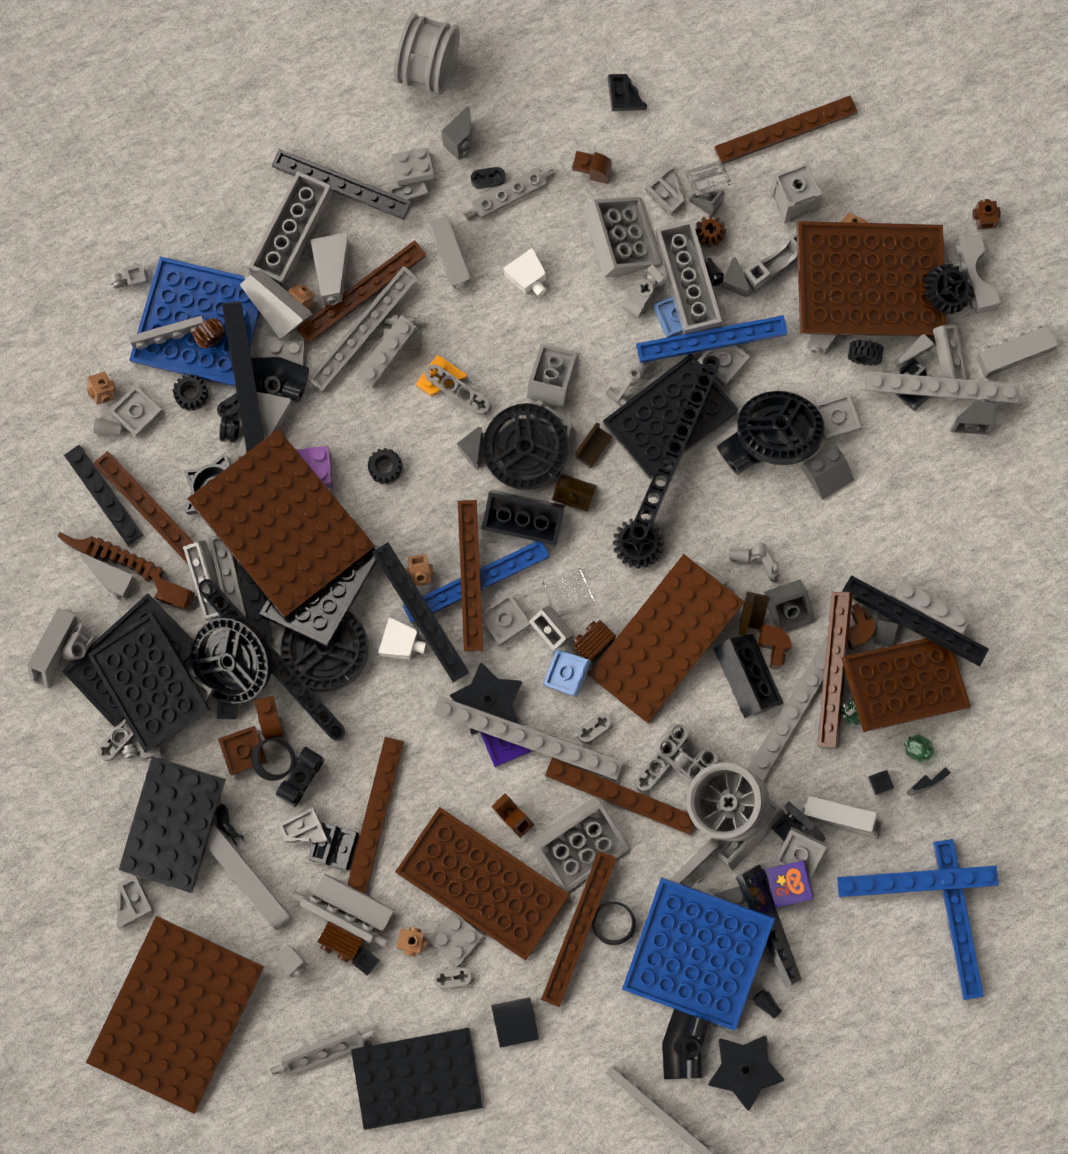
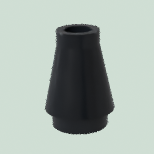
(715, 274)
(766, 1002)

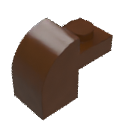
(595, 164)
(862, 630)
(777, 640)
(269, 718)
(512, 815)

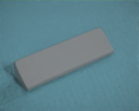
(950, 353)
(202, 568)
(734, 852)
(354, 902)

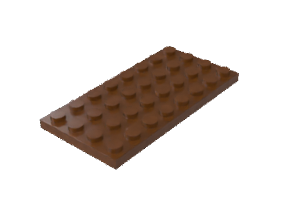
(666, 638)
(482, 883)

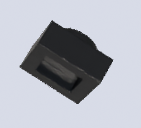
(226, 709)
(880, 782)
(783, 826)
(365, 961)

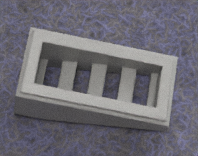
(919, 345)

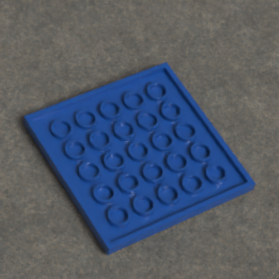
(183, 293)
(698, 953)

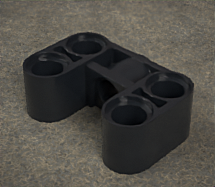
(308, 764)

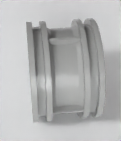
(426, 54)
(701, 789)

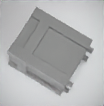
(796, 201)

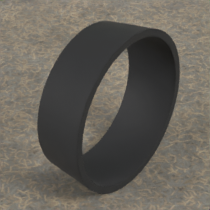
(258, 767)
(613, 942)

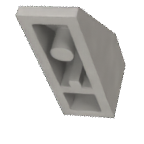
(114, 580)

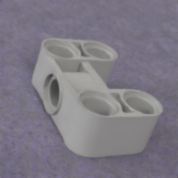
(679, 759)

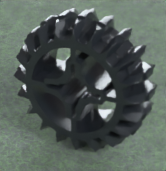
(956, 297)
(637, 559)

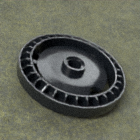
(780, 427)
(515, 436)
(247, 659)
(328, 662)

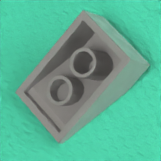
(551, 375)

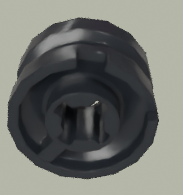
(229, 429)

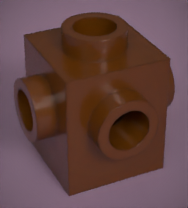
(986, 214)

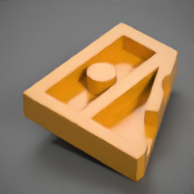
(429, 388)

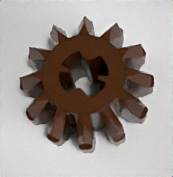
(717, 231)
(209, 333)

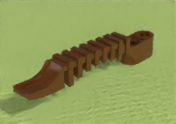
(166, 591)

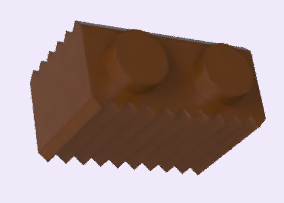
(593, 641)
(340, 941)

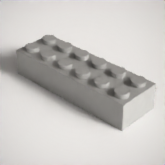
(291, 228)
(688, 277)

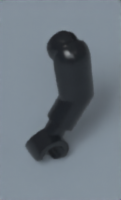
(224, 823)

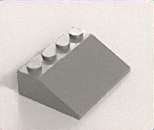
(621, 235)
(574, 841)

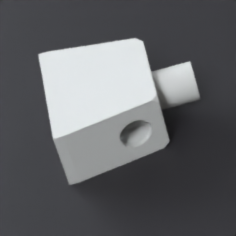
(526, 273)
(400, 641)

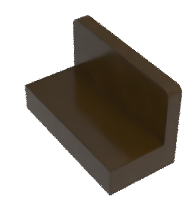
(593, 445)
(574, 492)
(753, 612)

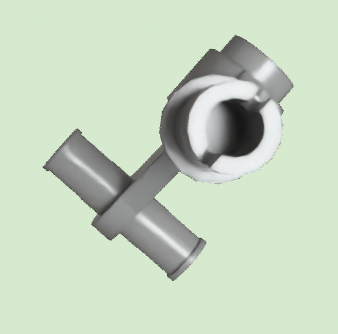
(632, 378)
(757, 553)

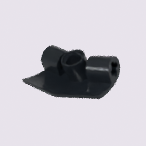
(289, 375)
(736, 455)
(676, 1059)

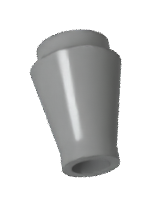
(106, 427)

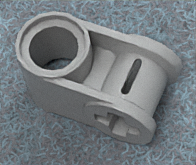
(637, 300)
(79, 641)

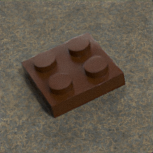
(238, 750)

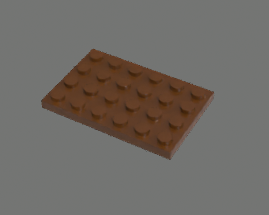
(904, 683)

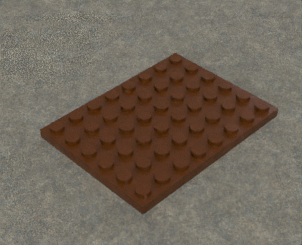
(867, 278)
(281, 523)
(175, 1014)

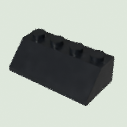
(523, 517)
(748, 675)

